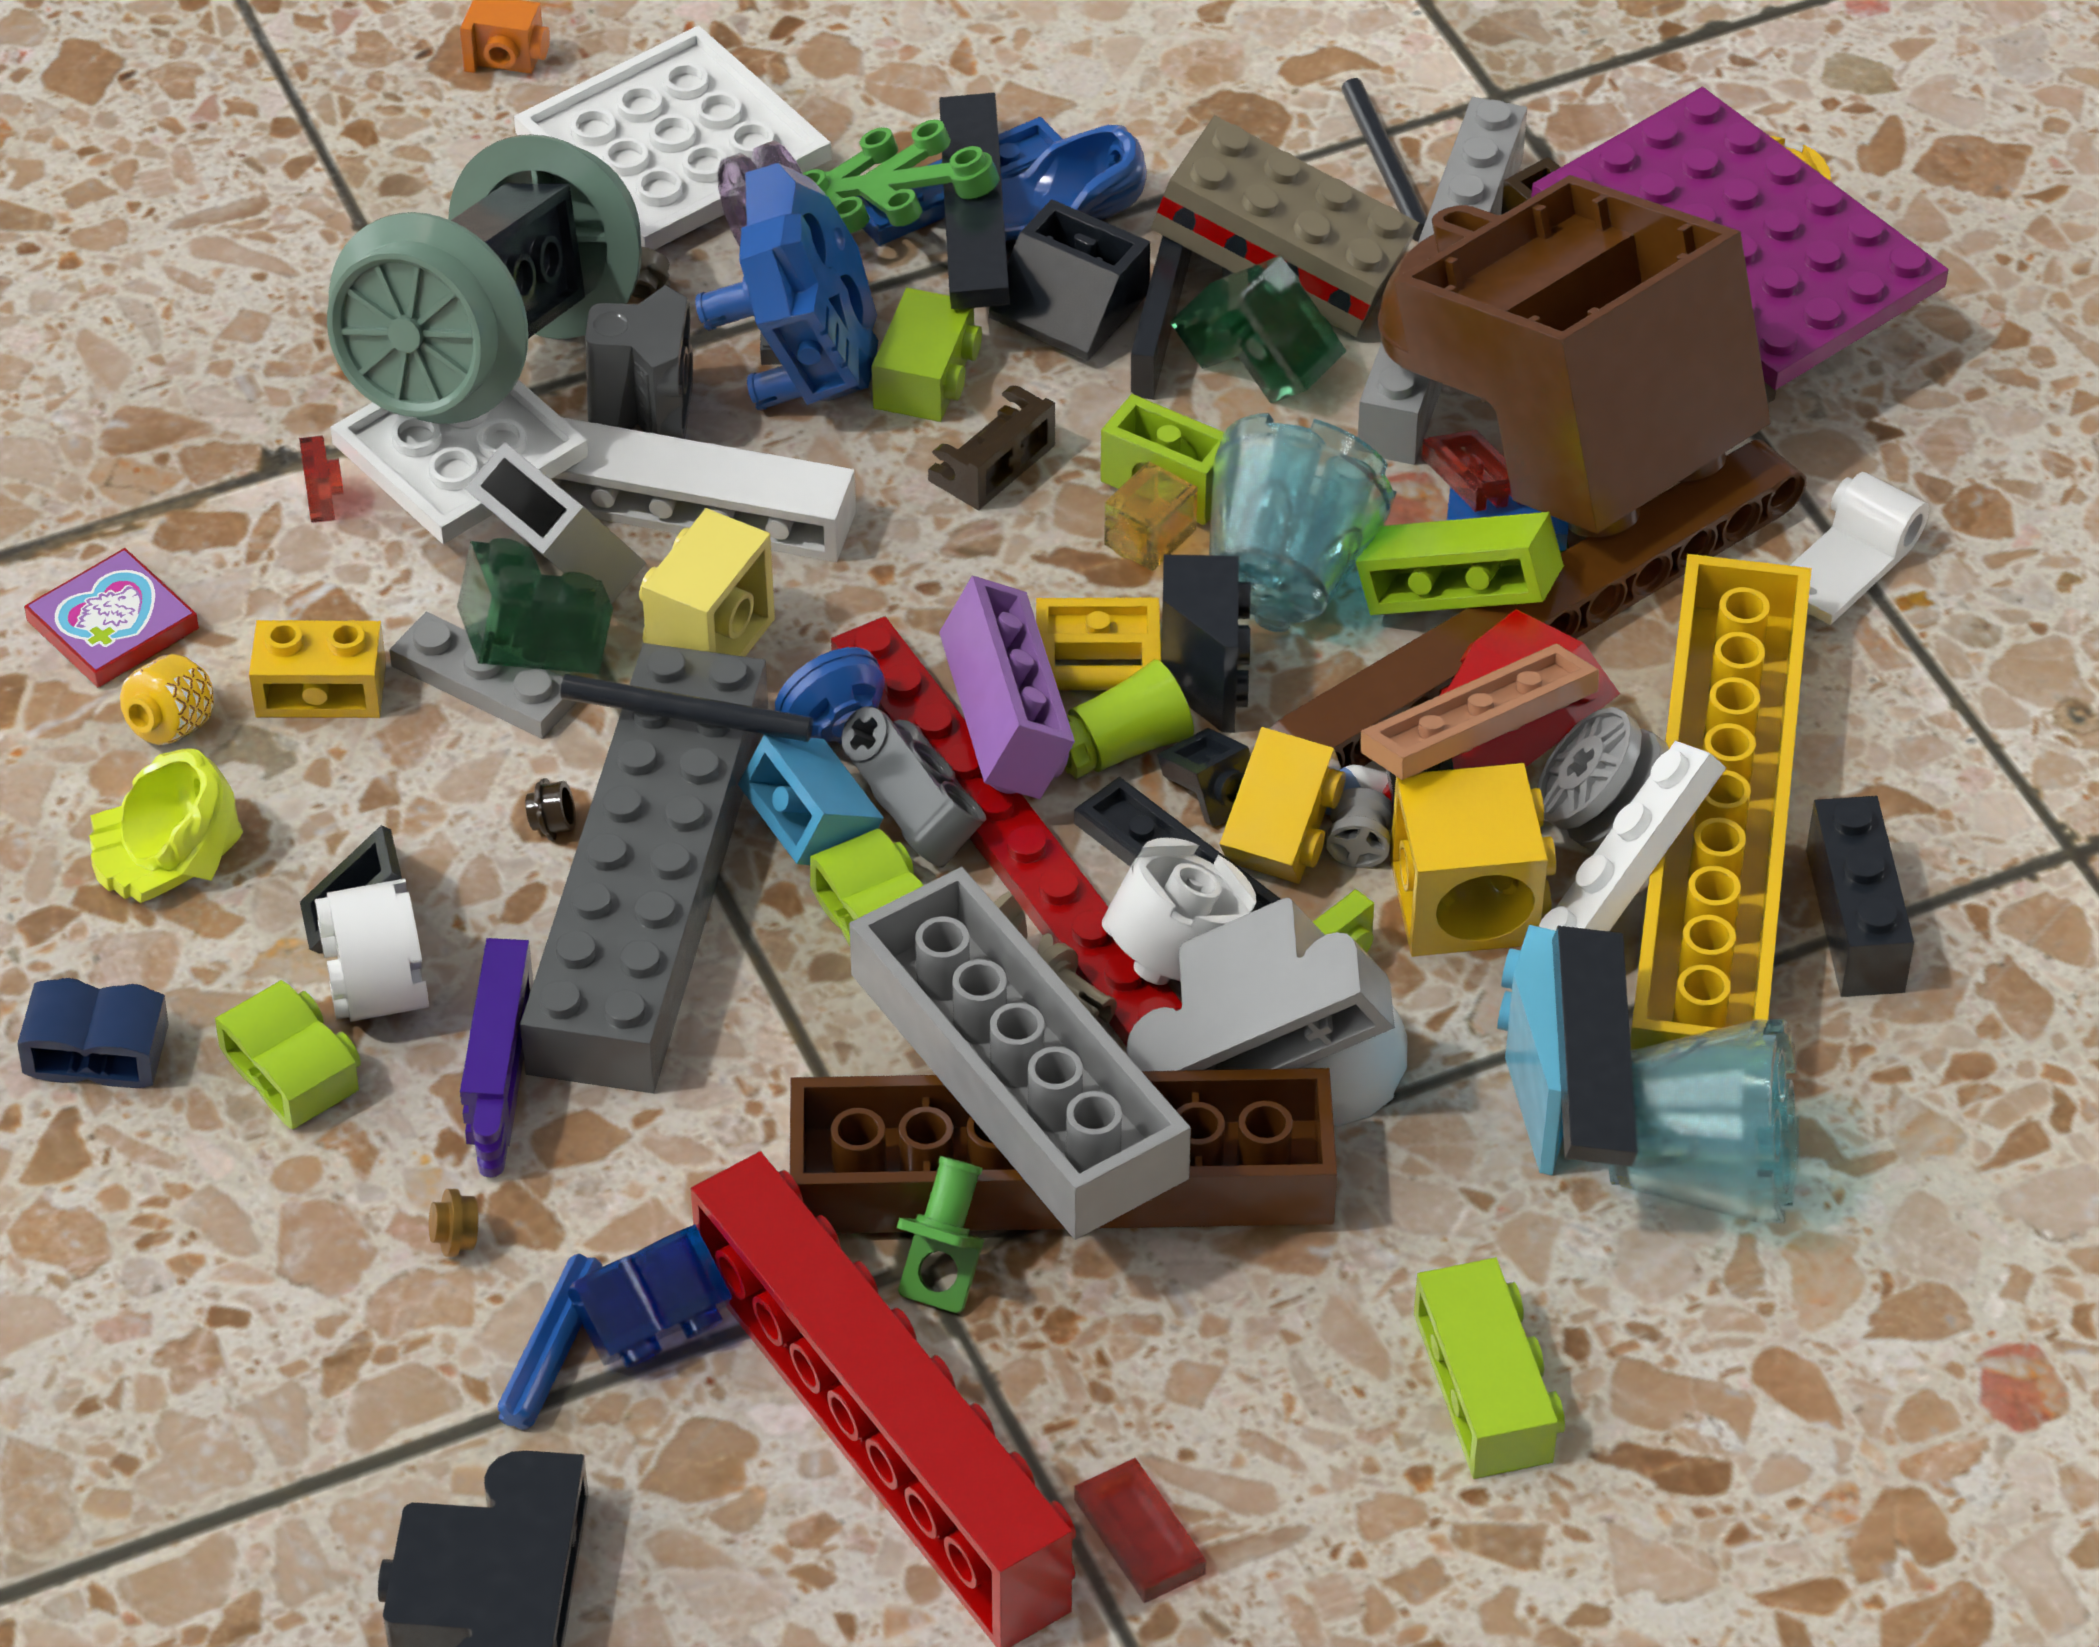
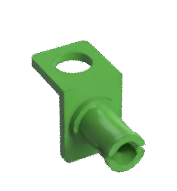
(944, 1231)

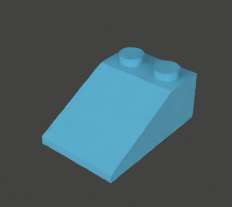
(1533, 1042)

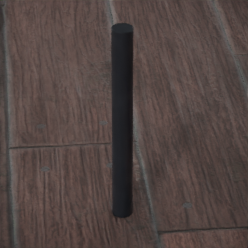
(1383, 152)
(686, 707)

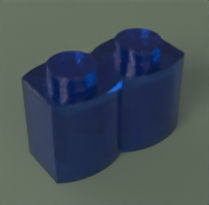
(649, 1297)

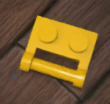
(1098, 631)

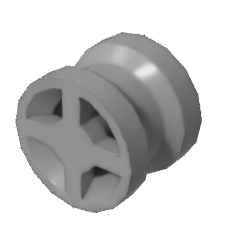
(1360, 828)

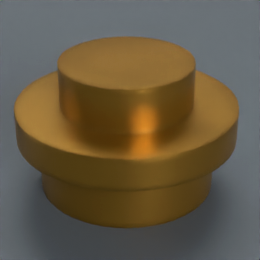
(454, 1222)

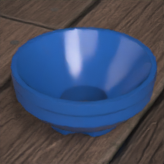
(833, 689)

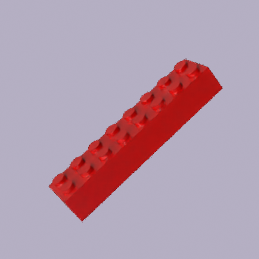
(887, 1402)

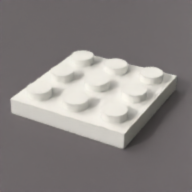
(432, 463)

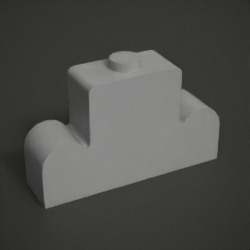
(1265, 997)

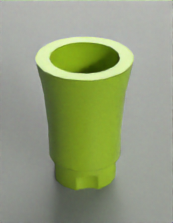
(1128, 720)

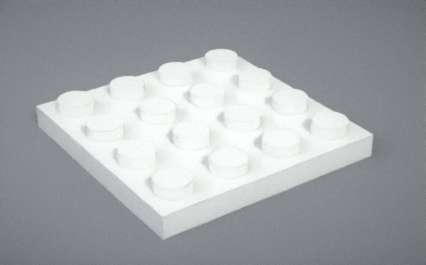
(669, 124)

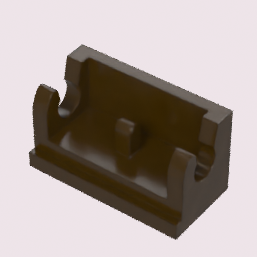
(998, 451)

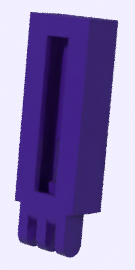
(496, 1051)

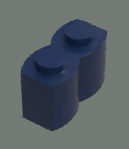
(93, 1033)

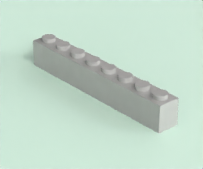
(1485, 153)

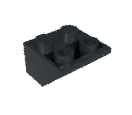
(1073, 279)
(1203, 634)

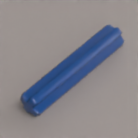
(545, 1350)

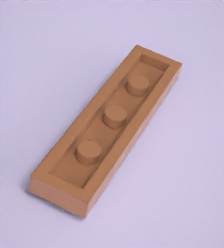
(1479, 711)

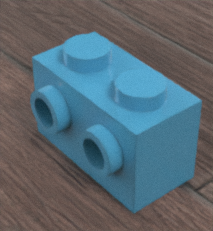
(806, 796)

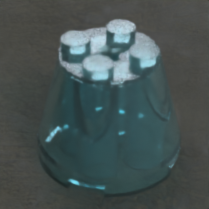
(1295, 512)
(1718, 1121)

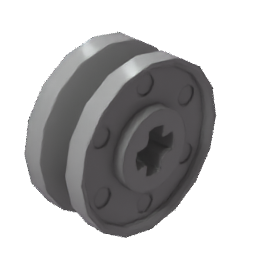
(1597, 774)

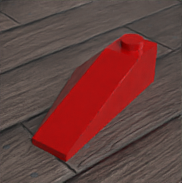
(1504, 644)

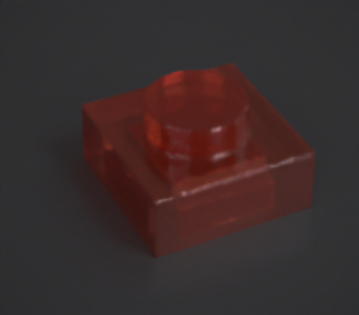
(321, 478)

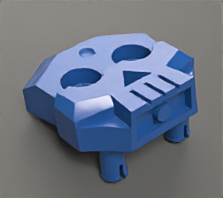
(802, 288)

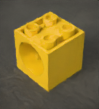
(1470, 858)

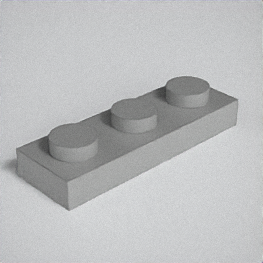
(445, 659)

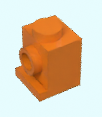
(504, 35)

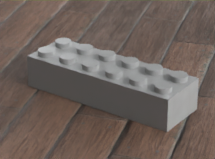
(1020, 1052)

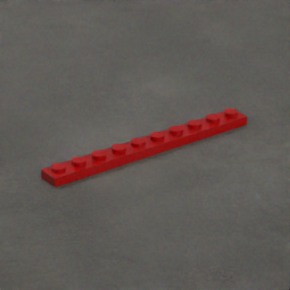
(1013, 834)

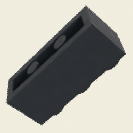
(1859, 896)

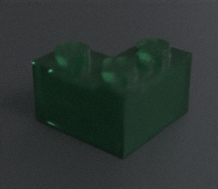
(1266, 323)
(531, 617)

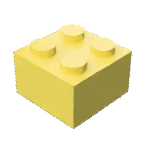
(711, 588)

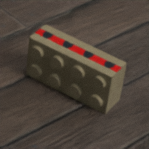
(1254, 202)

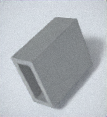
(553, 521)

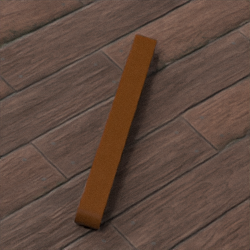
(1594, 585)

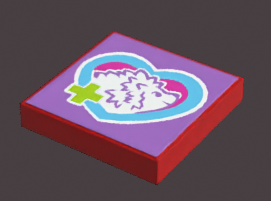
(111, 617)

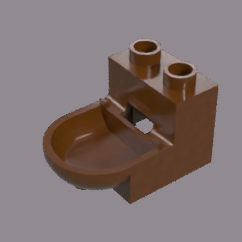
(1598, 337)

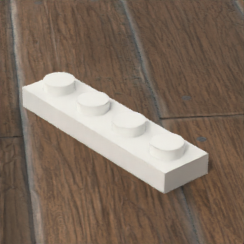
(1637, 840)

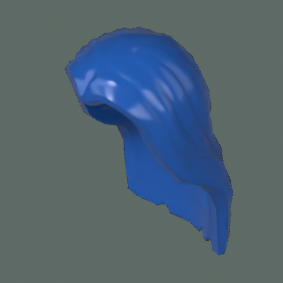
(1089, 172)

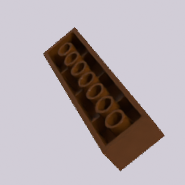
(874, 1145)

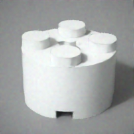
(1170, 900)
(375, 948)

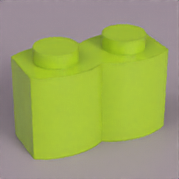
(861, 877)
(289, 1053)

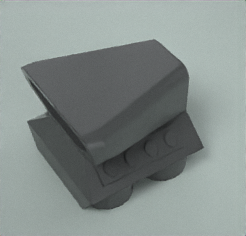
(640, 364)

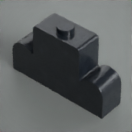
(491, 1570)

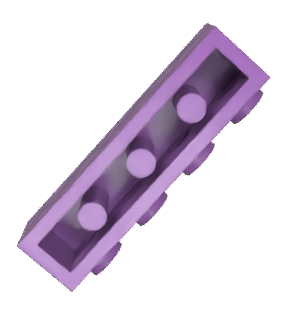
(1006, 688)

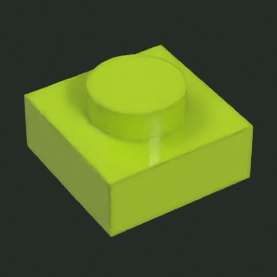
(1350, 916)

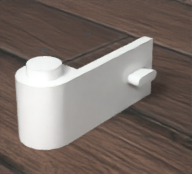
(1868, 537)

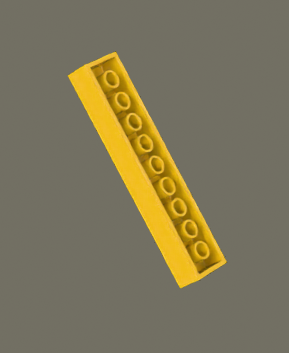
(1719, 883)

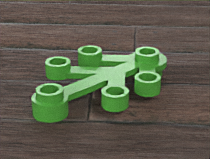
(891, 182)

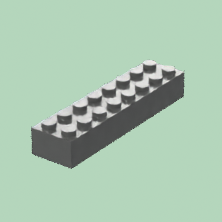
(642, 879)

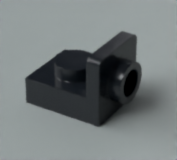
(1211, 768)

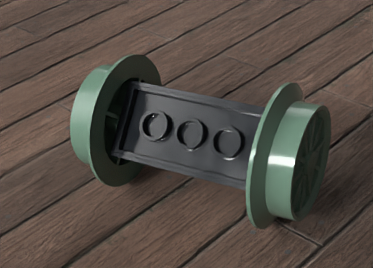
(442, 309)

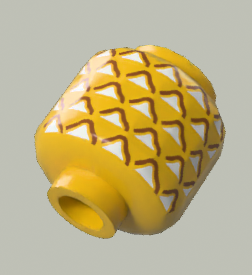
(167, 699)

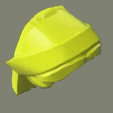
(167, 828)

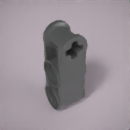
(912, 783)

